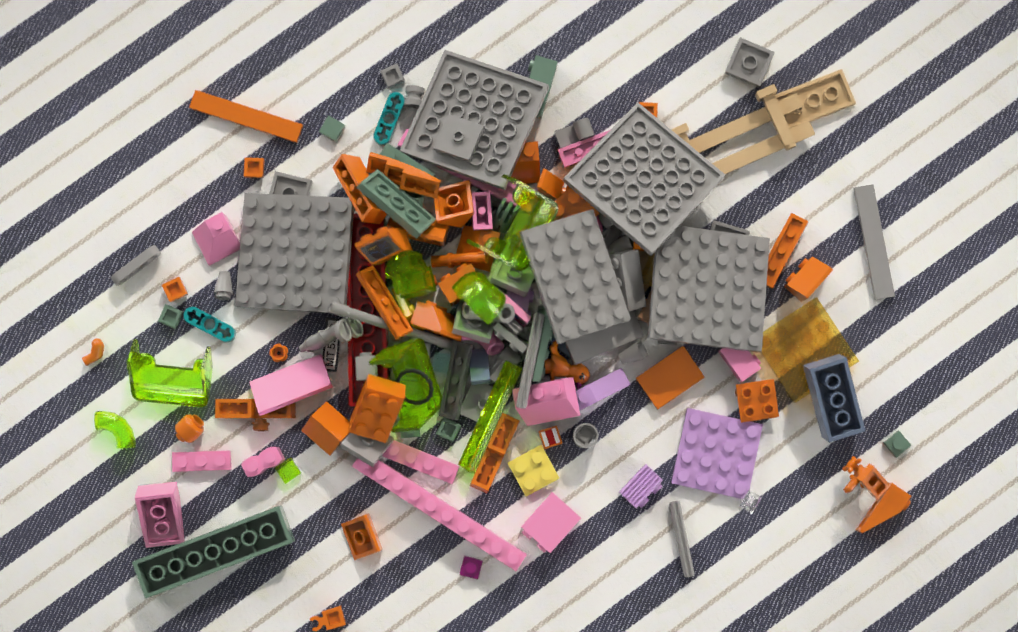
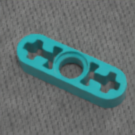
(379, 130)
(194, 322)

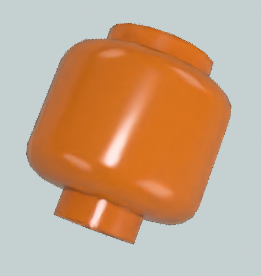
(189, 428)

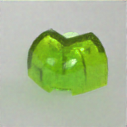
(410, 275)
(480, 295)

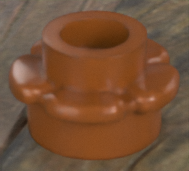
(260, 424)

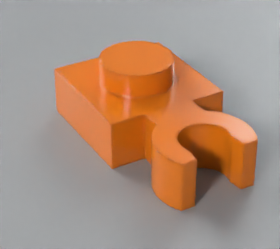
(331, 619)

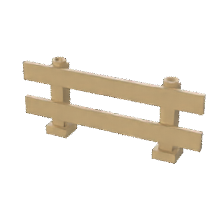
(773, 111)

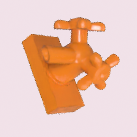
(868, 478)

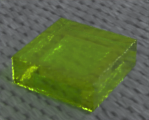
(288, 470)

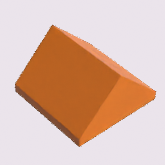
(454, 204)
(327, 428)
(361, 536)

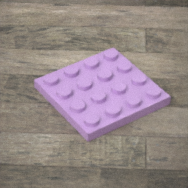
(716, 453)

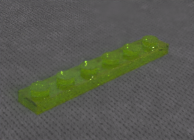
(490, 416)

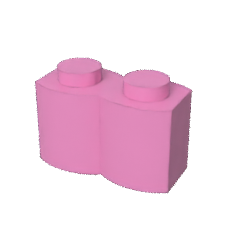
(258, 465)

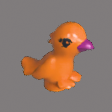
(559, 367)

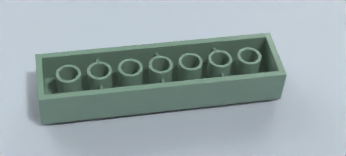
(213, 551)

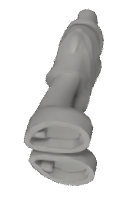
(342, 329)

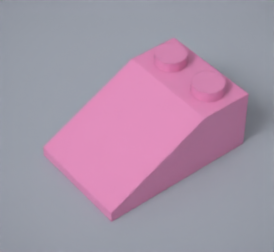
(160, 514)

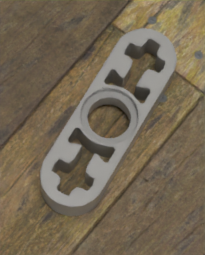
(135, 265)

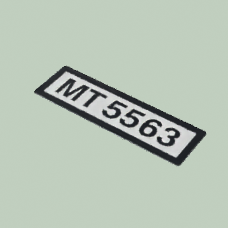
(331, 351)

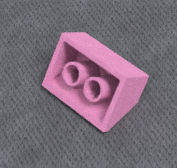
(549, 402)

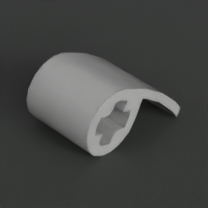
(577, 132)

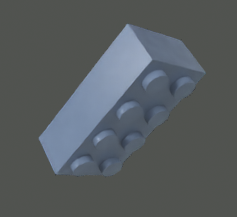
(834, 398)

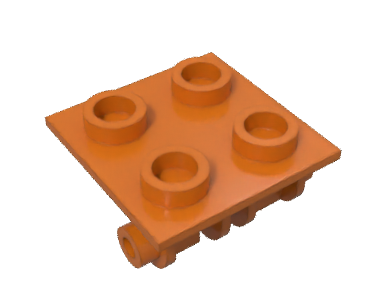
(757, 400)

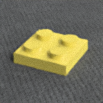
(533, 470)

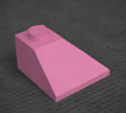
(216, 238)

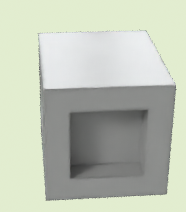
(363, 367)

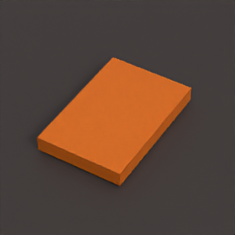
(670, 377)

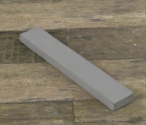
(874, 242)

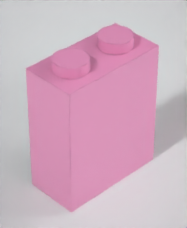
(550, 523)

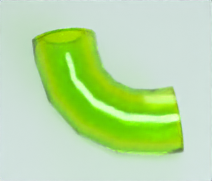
(117, 426)

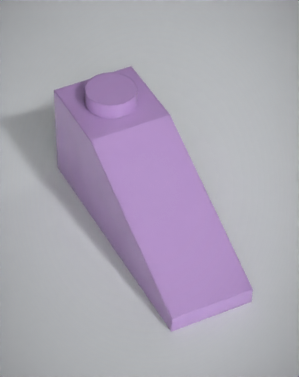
(601, 388)

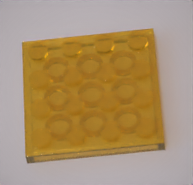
(800, 340)

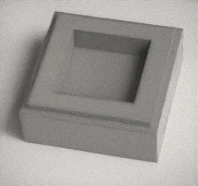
(392, 76)

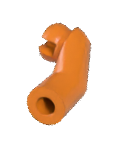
(96, 352)

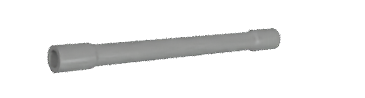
(346, 311)

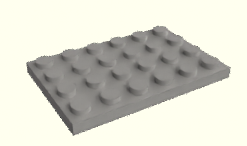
(575, 276)

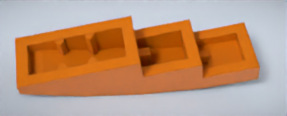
(405, 175)

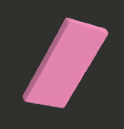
(290, 384)

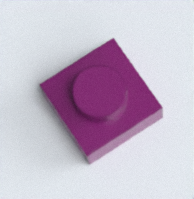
(471, 567)

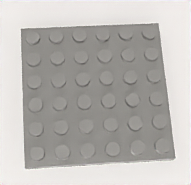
(484, 95)
(644, 178)
(294, 252)
(710, 289)

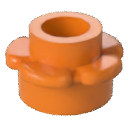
(273, 353)

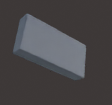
(479, 367)

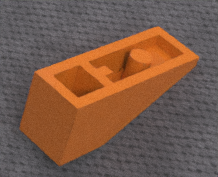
(550, 185)
(888, 505)

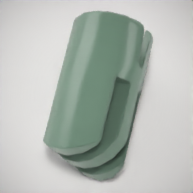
(503, 217)

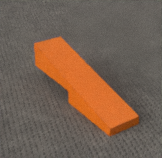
(247, 409)
(494, 453)

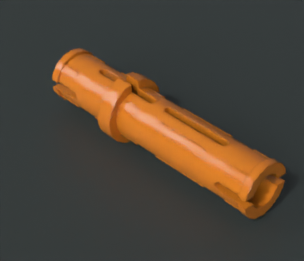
(459, 259)

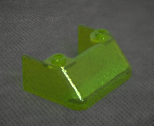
(534, 211)
(412, 355)
(169, 383)

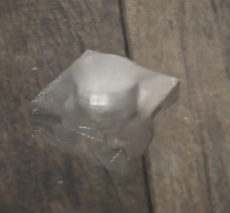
(750, 501)

